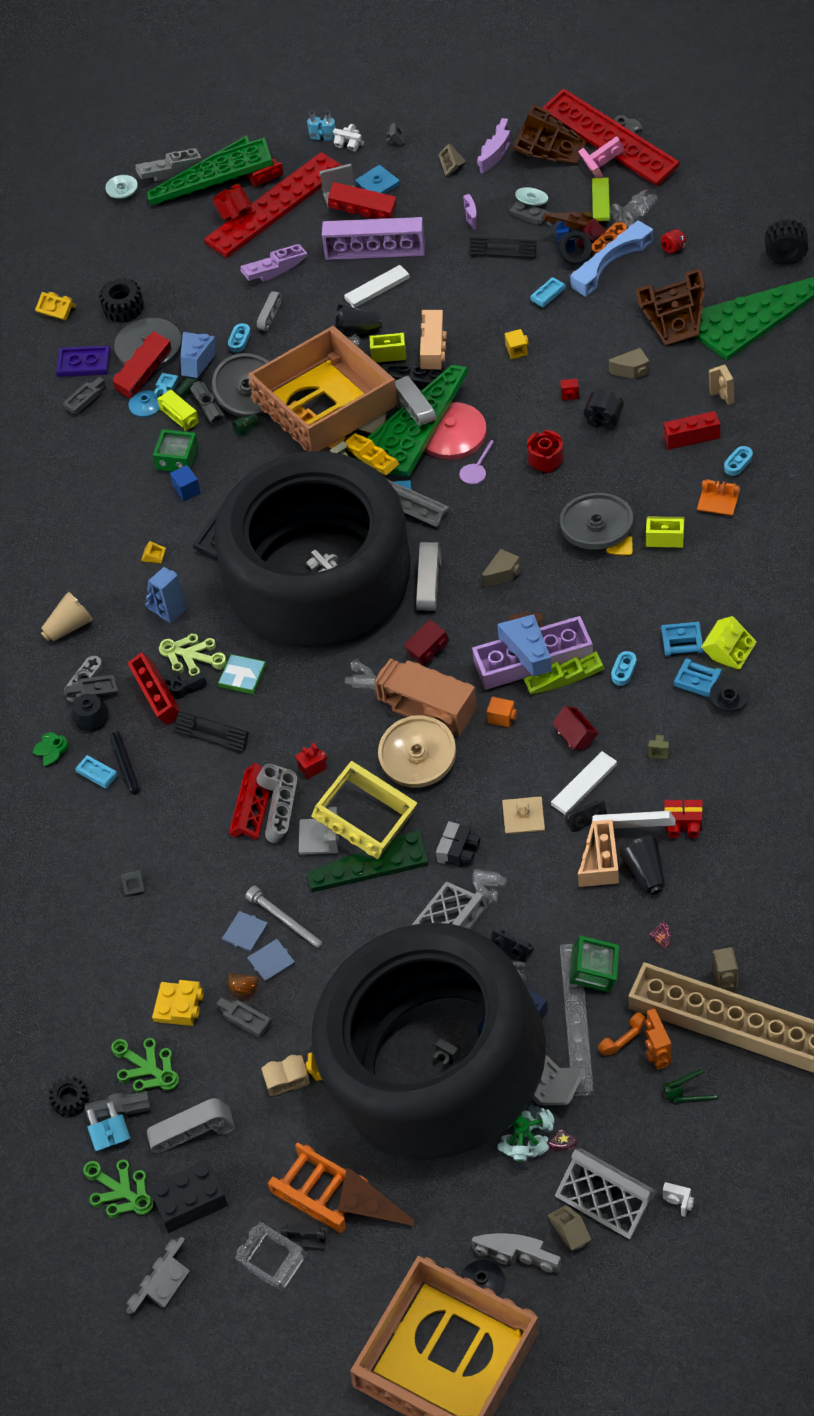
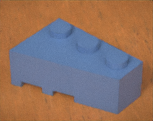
(196, 353)
(165, 595)
(527, 643)

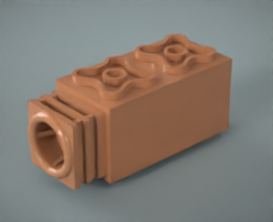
(426, 692)

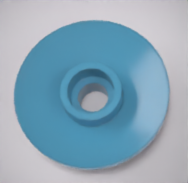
(144, 404)

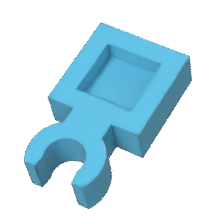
(165, 383)

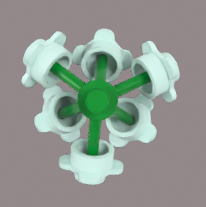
(523, 1126)

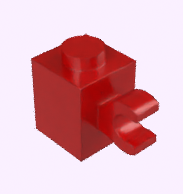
(311, 761)

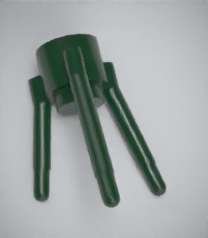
(674, 1089)

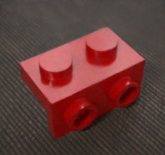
(264, 175)

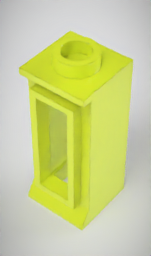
(178, 410)

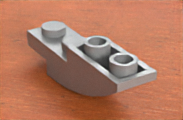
(171, 166)
(509, 1247)

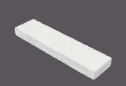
(377, 286)
(584, 783)
(642, 819)

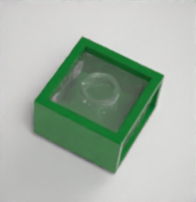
(175, 450)
(594, 963)

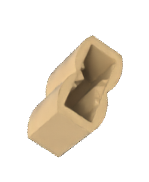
(285, 1075)

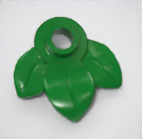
(51, 747)

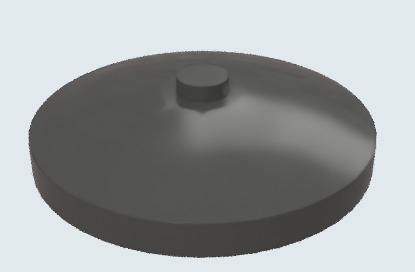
(134, 334)
(231, 384)
(596, 521)

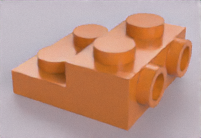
(657, 1041)

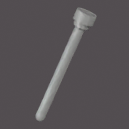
(256, 896)

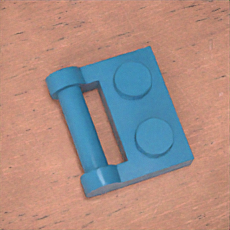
(681, 634)
(696, 681)

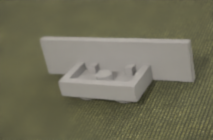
(164, 1279)

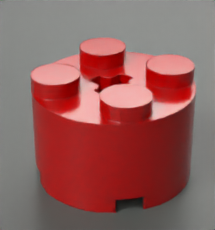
(231, 202)
(545, 451)

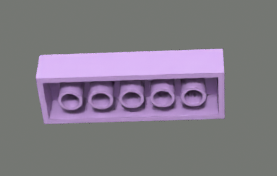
(373, 238)
(500, 666)

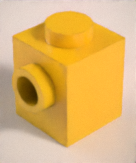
(516, 344)

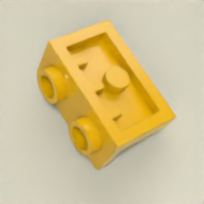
(55, 306)

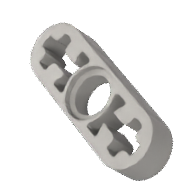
(269, 311)
(85, 670)

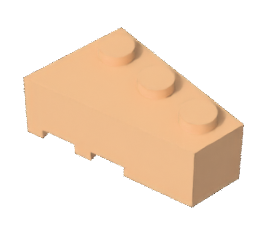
(432, 340)
(600, 858)

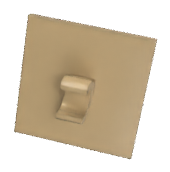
(523, 815)

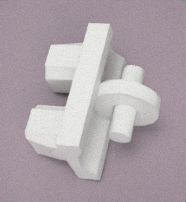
(348, 135)
(325, 562)

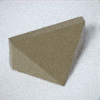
(450, 160)
(374, 424)

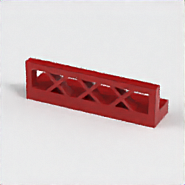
(243, 811)

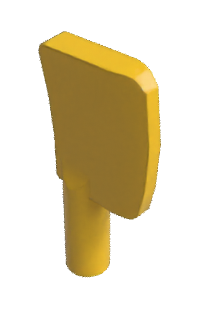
(622, 548)

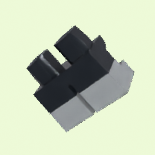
(455, 844)

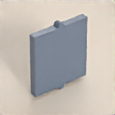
(245, 931)
(271, 960)

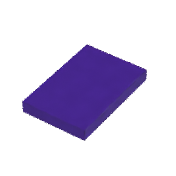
(83, 361)

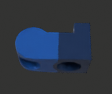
(561, 230)

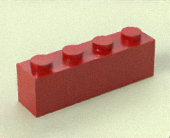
(361, 201)
(142, 364)
(154, 688)

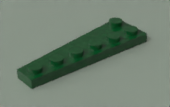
(401, 855)

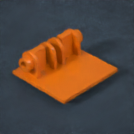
(718, 497)

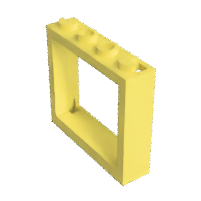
(376, 788)

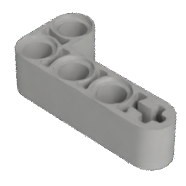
(413, 401)
(428, 576)
(281, 790)
(189, 1124)

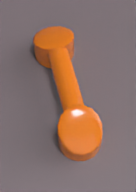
(608, 1047)

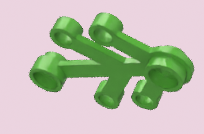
(146, 1067)
(120, 1191)

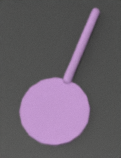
(475, 473)

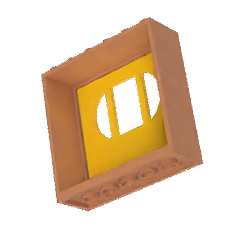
(335, 369)
(422, 1387)

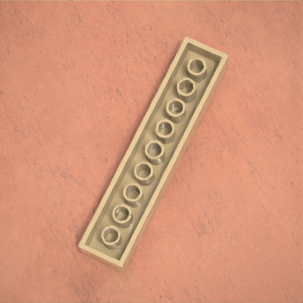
(725, 1016)

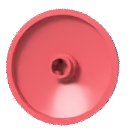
(458, 433)

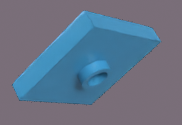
(378, 180)

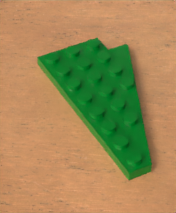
(229, 163)
(740, 322)

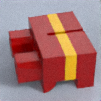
(690, 821)

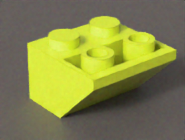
(388, 347)
(665, 531)
(729, 643)

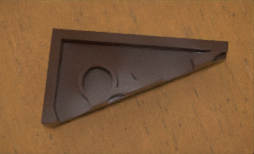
(573, 219)
(363, 1199)

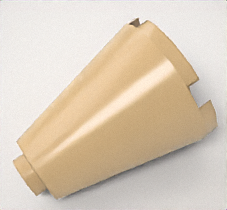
(65, 618)

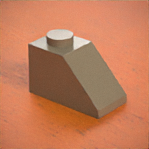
(630, 365)
(501, 569)
(570, 1227)

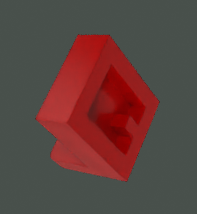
(569, 389)

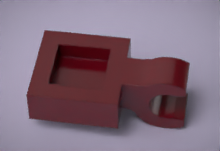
(592, 230)

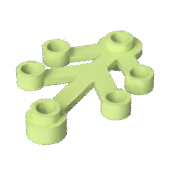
(170, 648)

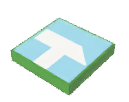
(242, 674)

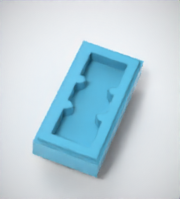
(547, 292)
(96, 771)

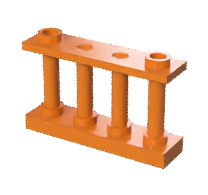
(300, 1198)

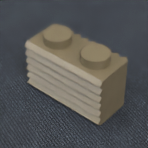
(725, 969)

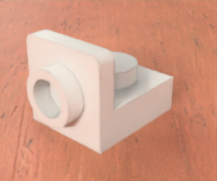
(677, 1194)

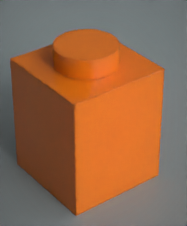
(501, 712)

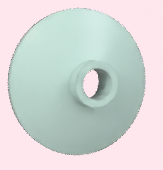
(121, 186)
(531, 196)

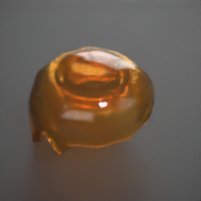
(242, 984)

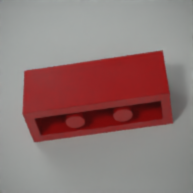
(691, 430)

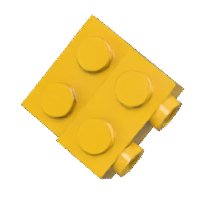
(178, 1002)

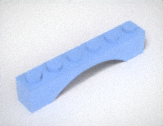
(634, 239)

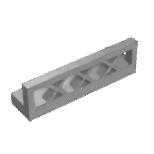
(420, 505)

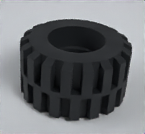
(786, 242)
(121, 300)

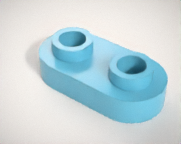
(239, 338)
(735, 463)
(622, 669)

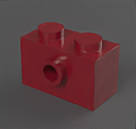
(426, 642)
(575, 728)

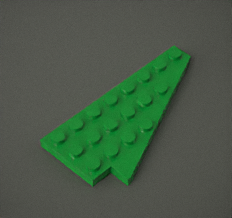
(401, 434)

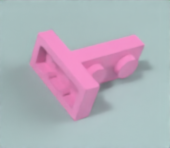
(602, 156)

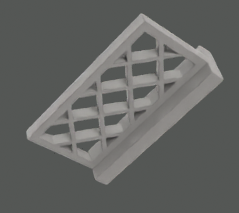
(468, 912)
(617, 1178)

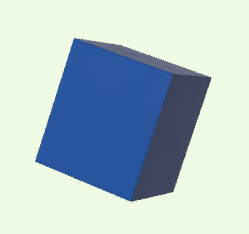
(185, 483)

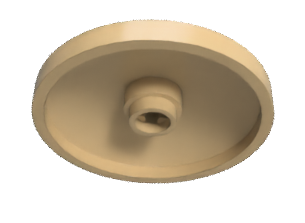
(417, 751)

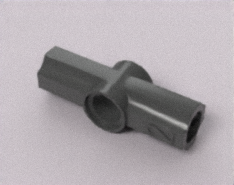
(207, 403)
(124, 1104)

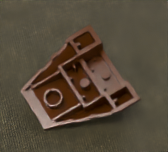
(548, 138)
(675, 308)

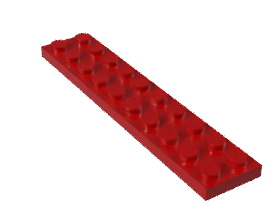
(600, 129)
(270, 207)

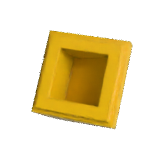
(153, 553)

